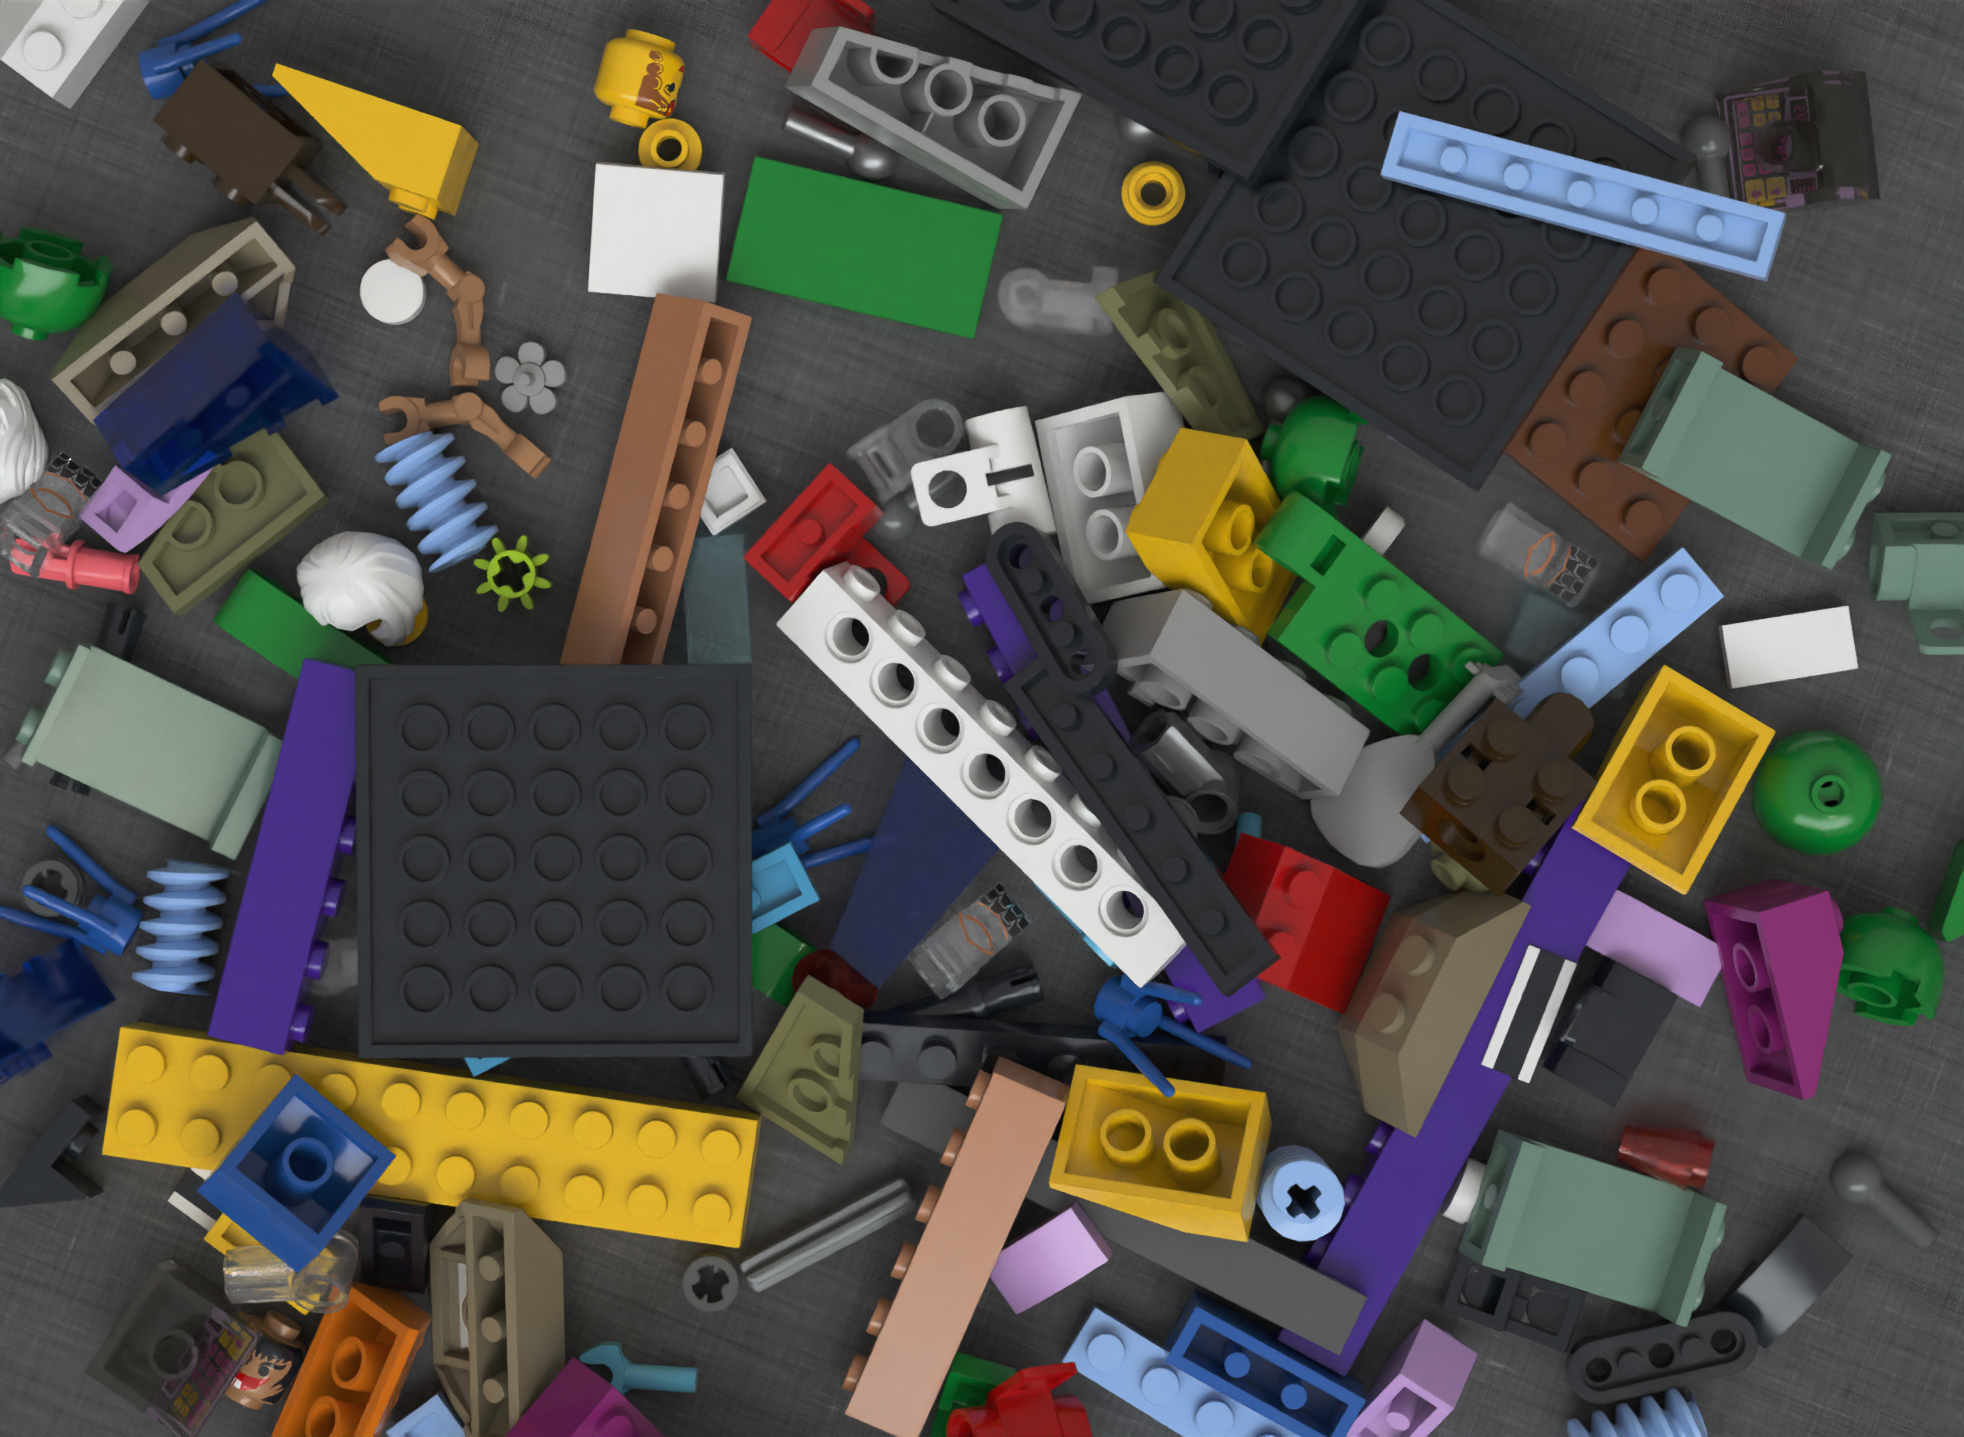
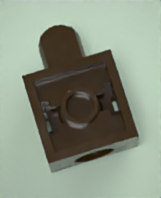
(246, 142)
(1516, 774)

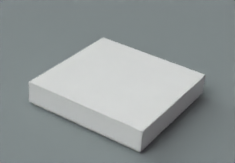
(656, 231)

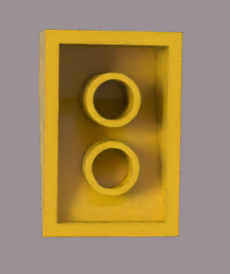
(403, 149)
(1202, 524)
(1672, 778)
(1163, 1158)

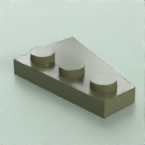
(1182, 356)
(231, 520)
(811, 1070)

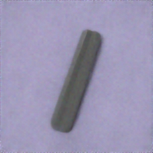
(828, 1233)

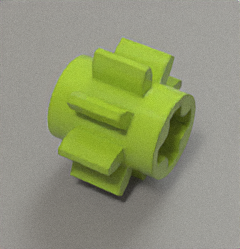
(497, 566)

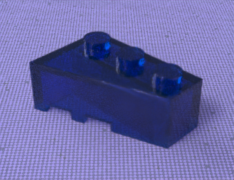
(209, 394)
(909, 876)
(45, 1004)

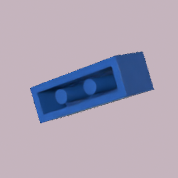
(1262, 1371)

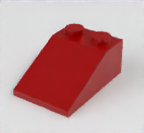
(1312, 917)

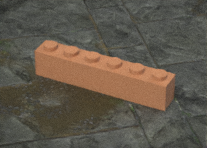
(656, 483)
(956, 1249)

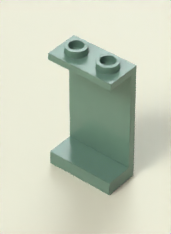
(1754, 459)
(152, 745)
(1593, 1227)

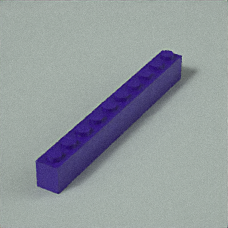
(1410, 1176)

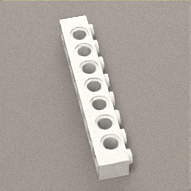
(1048, 855)

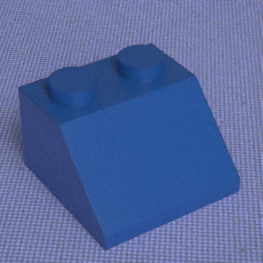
(296, 1174)

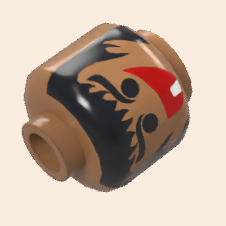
(272, 1365)

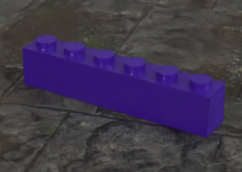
(294, 870)

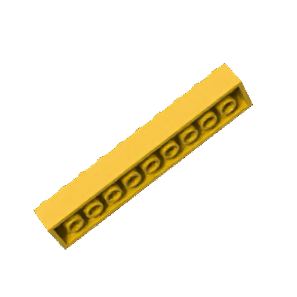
(454, 1135)

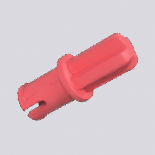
(89, 567)

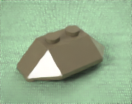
(167, 304)
(1424, 998)
(495, 1314)

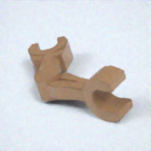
(469, 358)
(464, 410)

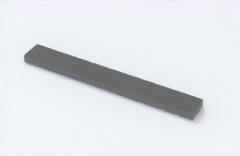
(1237, 1270)

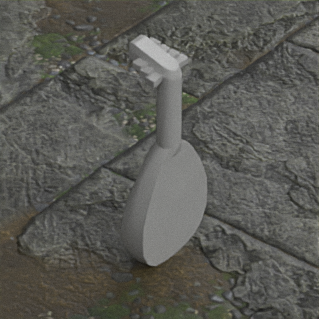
(1366, 816)

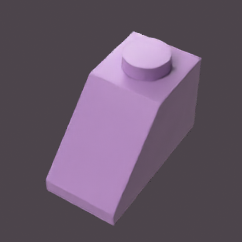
(1416, 1386)

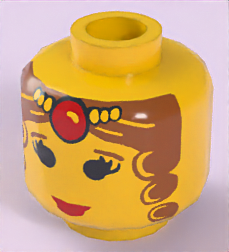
(639, 78)

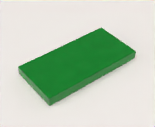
(864, 248)

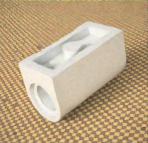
(999, 473)

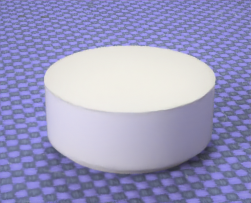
(392, 293)
(1383, 530)
(1463, 1191)

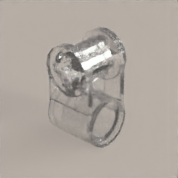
(902, 448)

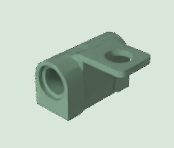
(1923, 564)

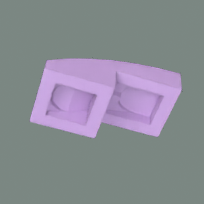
(130, 511)
(1657, 948)
(1049, 1258)

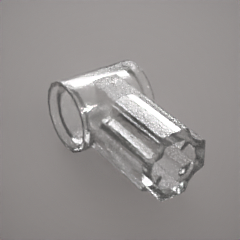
(320, 1287)

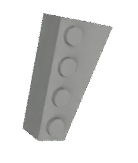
(944, 113)
(1233, 691)

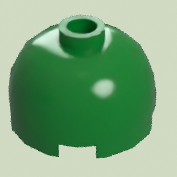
(48, 283)
(1315, 452)
(1791, 798)
(1890, 967)

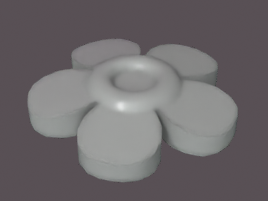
(530, 379)

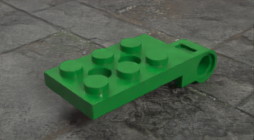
(1344, 594)

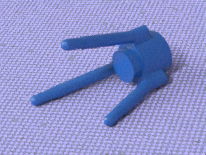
(176, 56)
(776, 832)
(103, 925)
(1134, 1012)

